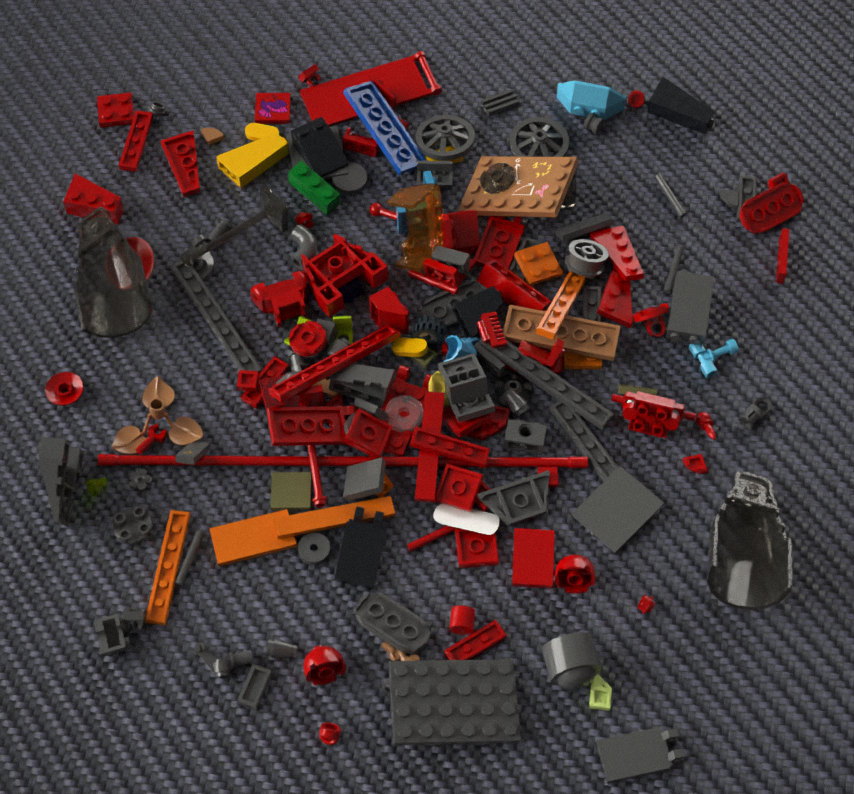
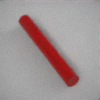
(434, 282)
(430, 537)

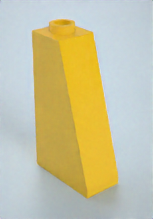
(252, 159)

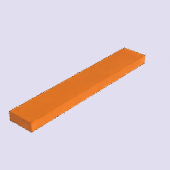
(561, 305)
(331, 517)
(168, 567)

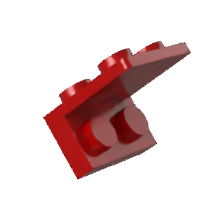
(460, 229)
(444, 272)

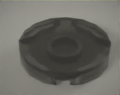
(497, 178)

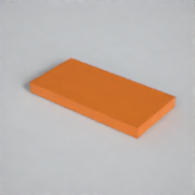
(249, 539)

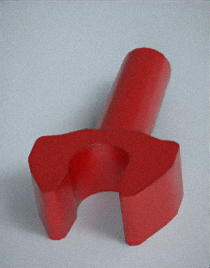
(152, 438)

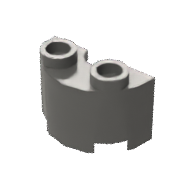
(111, 635)

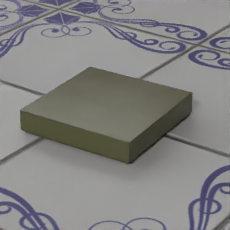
(291, 491)

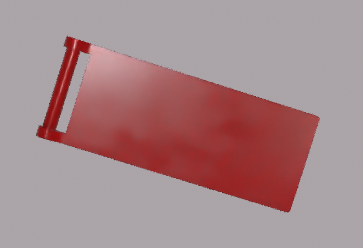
(400, 76)

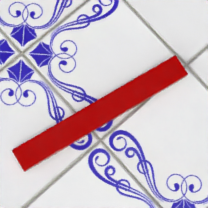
(334, 363)

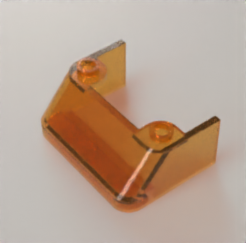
(423, 221)

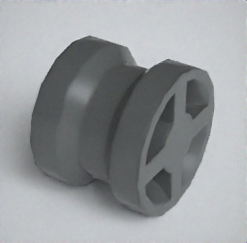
(593, 123)

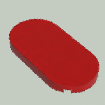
(771, 207)

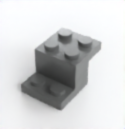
(466, 387)

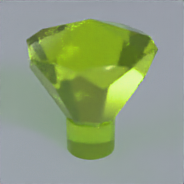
(95, 485)

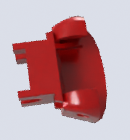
(282, 298)

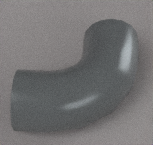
(307, 244)

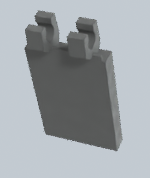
(638, 754)

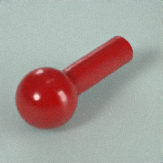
(377, 209)

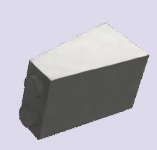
(690, 307)

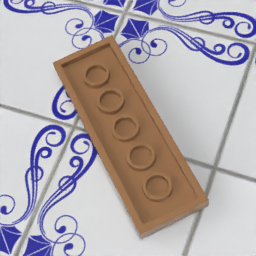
(579, 334)

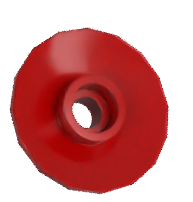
(64, 382)

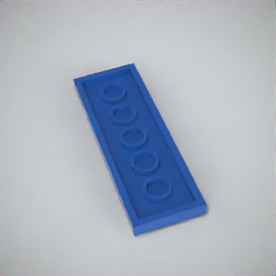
(384, 126)

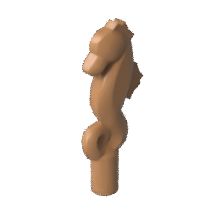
(396, 655)

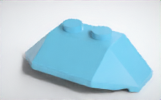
(587, 98)

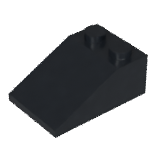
(318, 147)

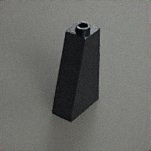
(680, 107)

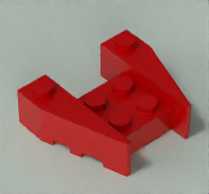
(339, 266)

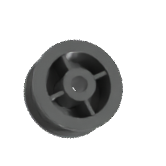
(586, 258)

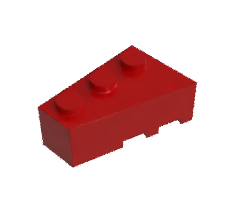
(86, 196)

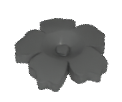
(140, 480)

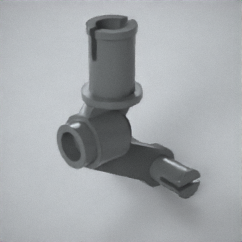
(222, 665)

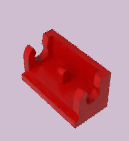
(360, 144)

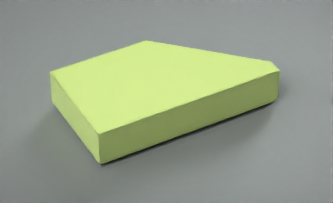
(600, 694)

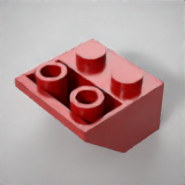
(387, 310)

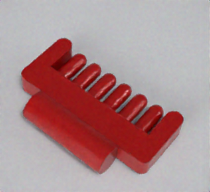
(488, 331)

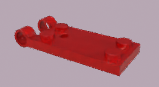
(305, 425)
(399, 441)

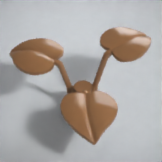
(156, 398)

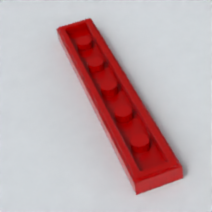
(428, 461)

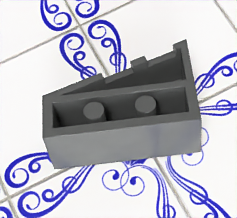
(363, 382)

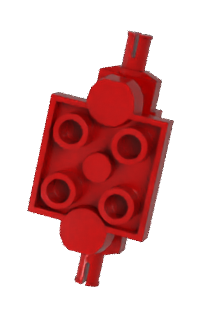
(652, 413)

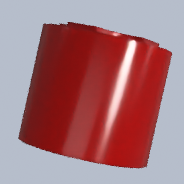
(462, 620)

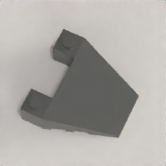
(59, 468)

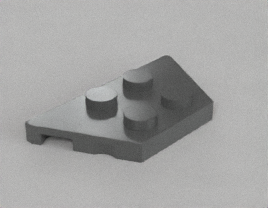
(518, 499)

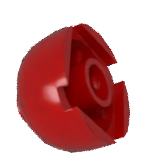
(575, 574)
(323, 665)

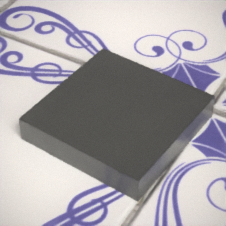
(364, 479)

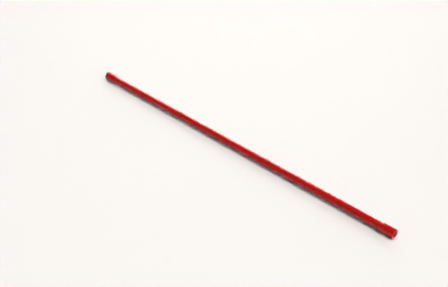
(114, 460)

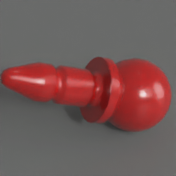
(704, 420)

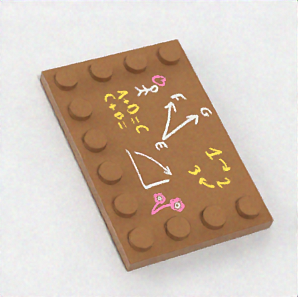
(536, 191)

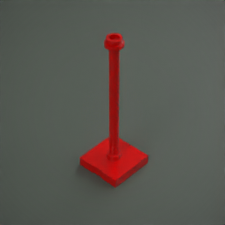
(311, 398)

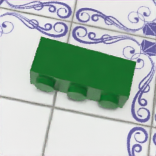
(314, 187)

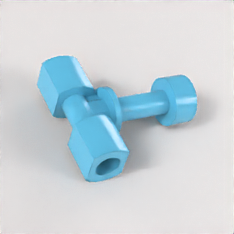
(707, 357)

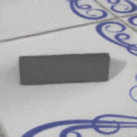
(452, 258)

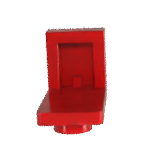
(542, 356)

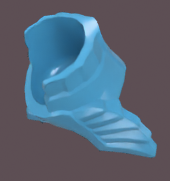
(460, 347)

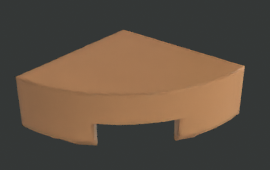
(212, 135)

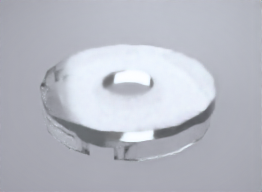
(408, 404)

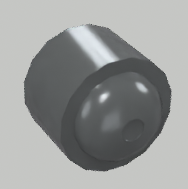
(571, 660)

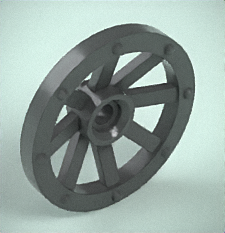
(445, 134)
(539, 137)

